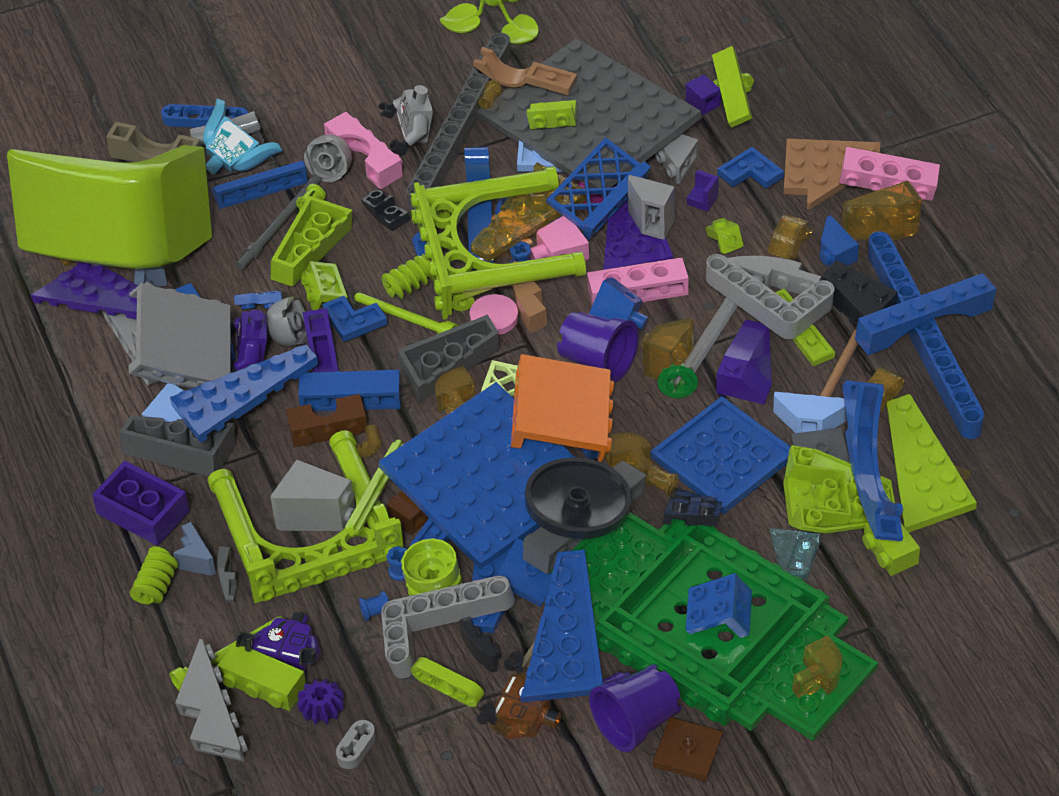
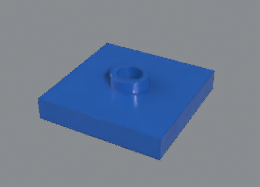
(523, 577)

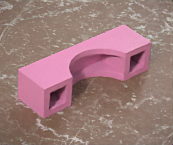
(381, 164)

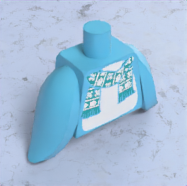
(231, 145)

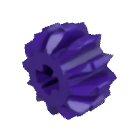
(320, 701)

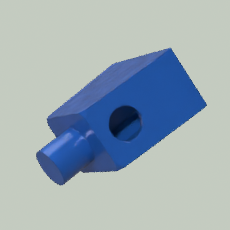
(618, 302)

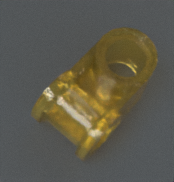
(891, 382)

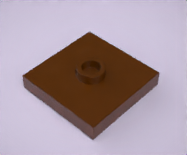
(688, 749)

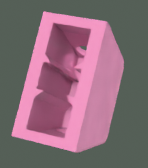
(558, 239)

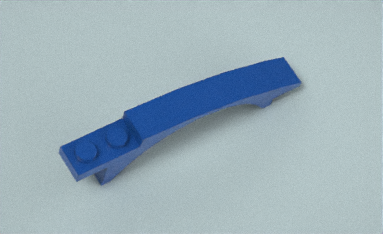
(862, 412)

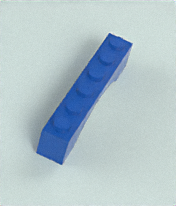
(886, 326)

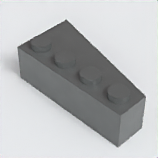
(432, 357)
(176, 445)

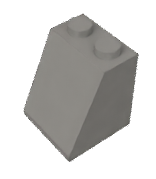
(312, 500)

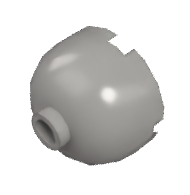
(328, 157)
(286, 322)

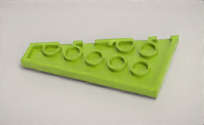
(924, 473)

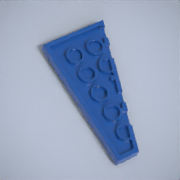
(238, 392)
(565, 646)

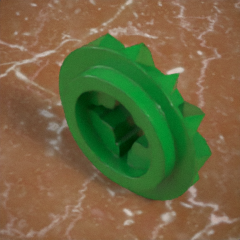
(684, 387)

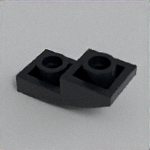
(384, 209)
(479, 646)

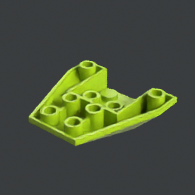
(823, 492)

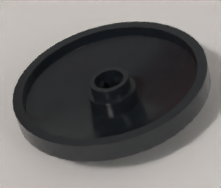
(577, 498)

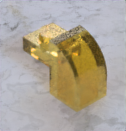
(788, 237)
(453, 389)
(631, 449)
(823, 668)

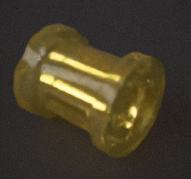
(662, 479)

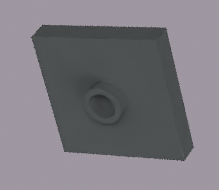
(828, 441)

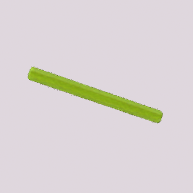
(369, 497)

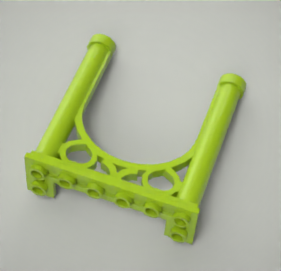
(458, 286)
(321, 559)

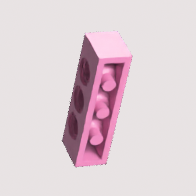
(881, 171)
(646, 280)

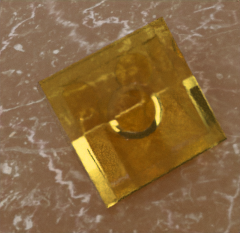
(667, 345)

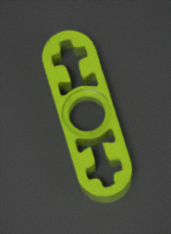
(447, 682)

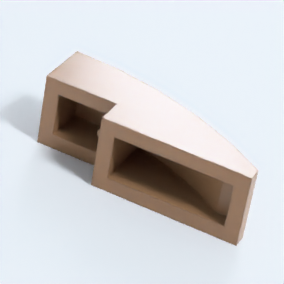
(529, 305)

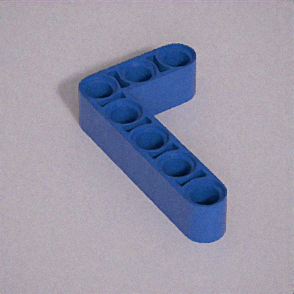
(480, 214)

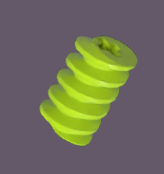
(407, 276)
(154, 576)

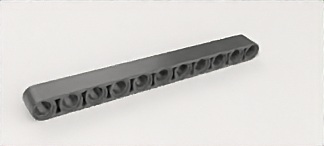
(457, 123)

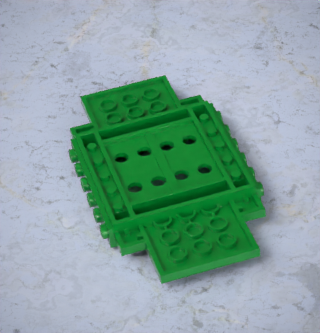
(646, 572)

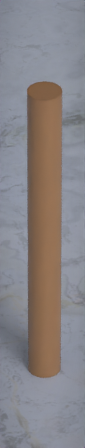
(840, 366)

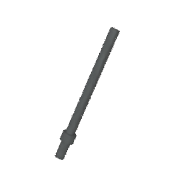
(254, 249)

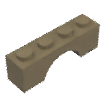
(130, 144)

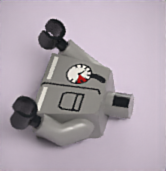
(414, 117)

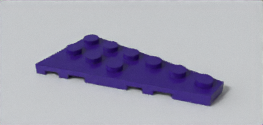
(628, 245)
(90, 289)

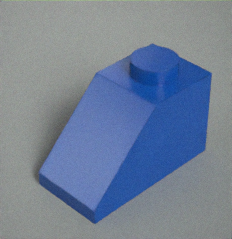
(837, 244)

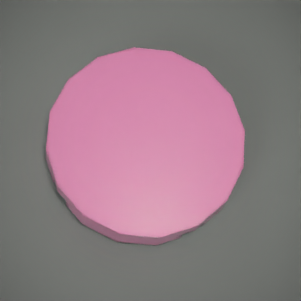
(500, 310)

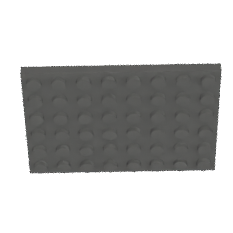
(609, 104)

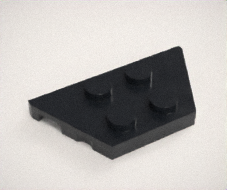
(692, 508)

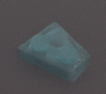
(795, 550)

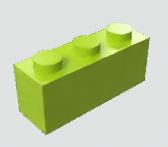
(262, 676)

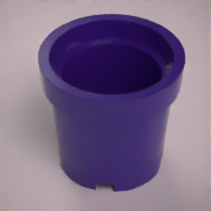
(599, 342)
(634, 706)

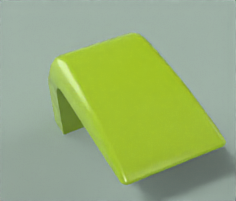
(111, 210)

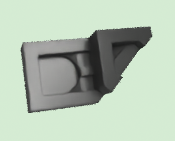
(227, 578)

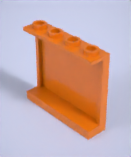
(562, 404)

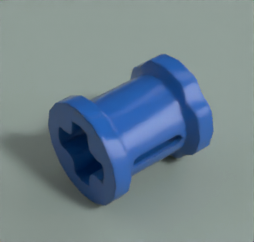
(518, 254)
(394, 559)
(373, 605)

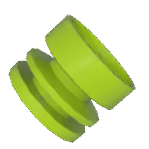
(430, 566)

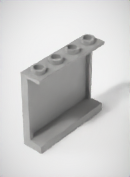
(180, 337)

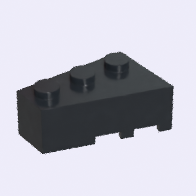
(857, 293)

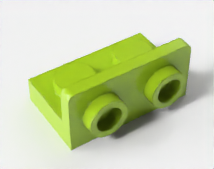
(552, 114)
(322, 283)

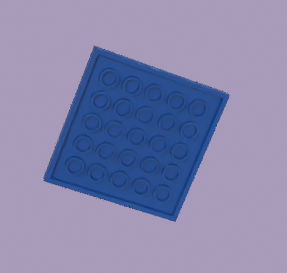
(471, 475)

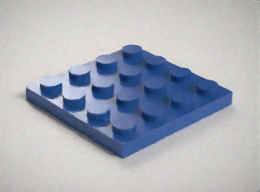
(722, 453)

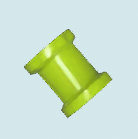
(319, 193)

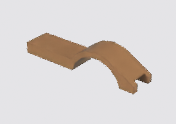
(536, 75)

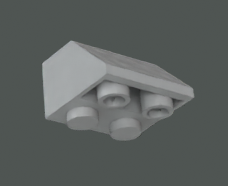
(651, 206)

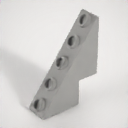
(678, 156)
(204, 700)

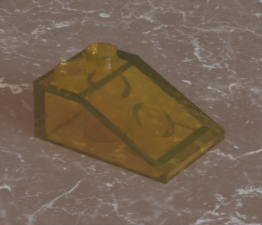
(887, 210)

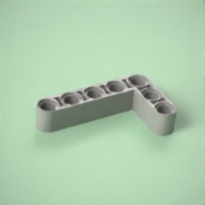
(769, 308)
(125, 331)
(434, 609)

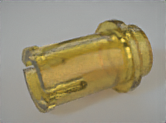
(491, 90)

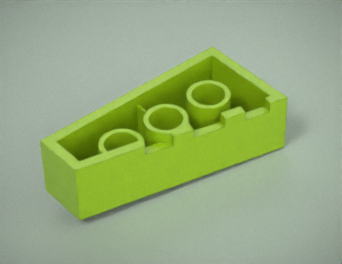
(309, 238)

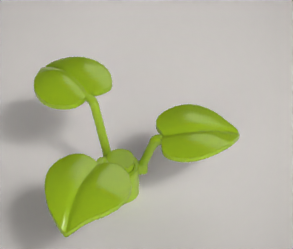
(465, 19)

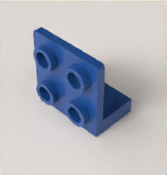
(718, 603)

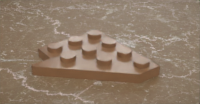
(816, 166)

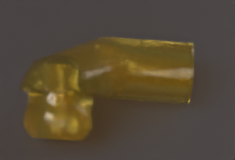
(372, 444)

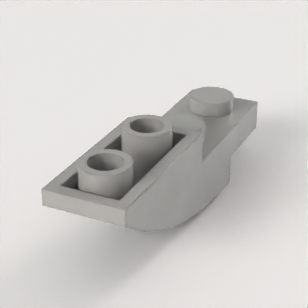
(777, 272)

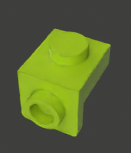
(726, 233)

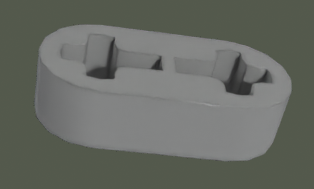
(352, 742)

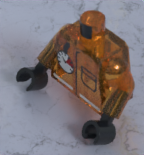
(511, 716)

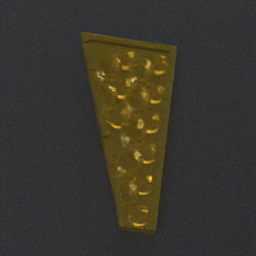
(519, 219)

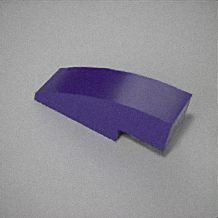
(320, 339)

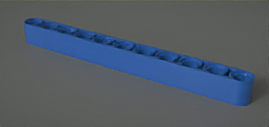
(928, 340)

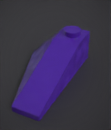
(747, 365)

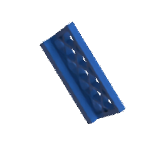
(611, 203)

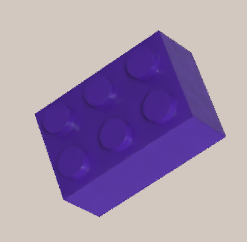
(141, 503)

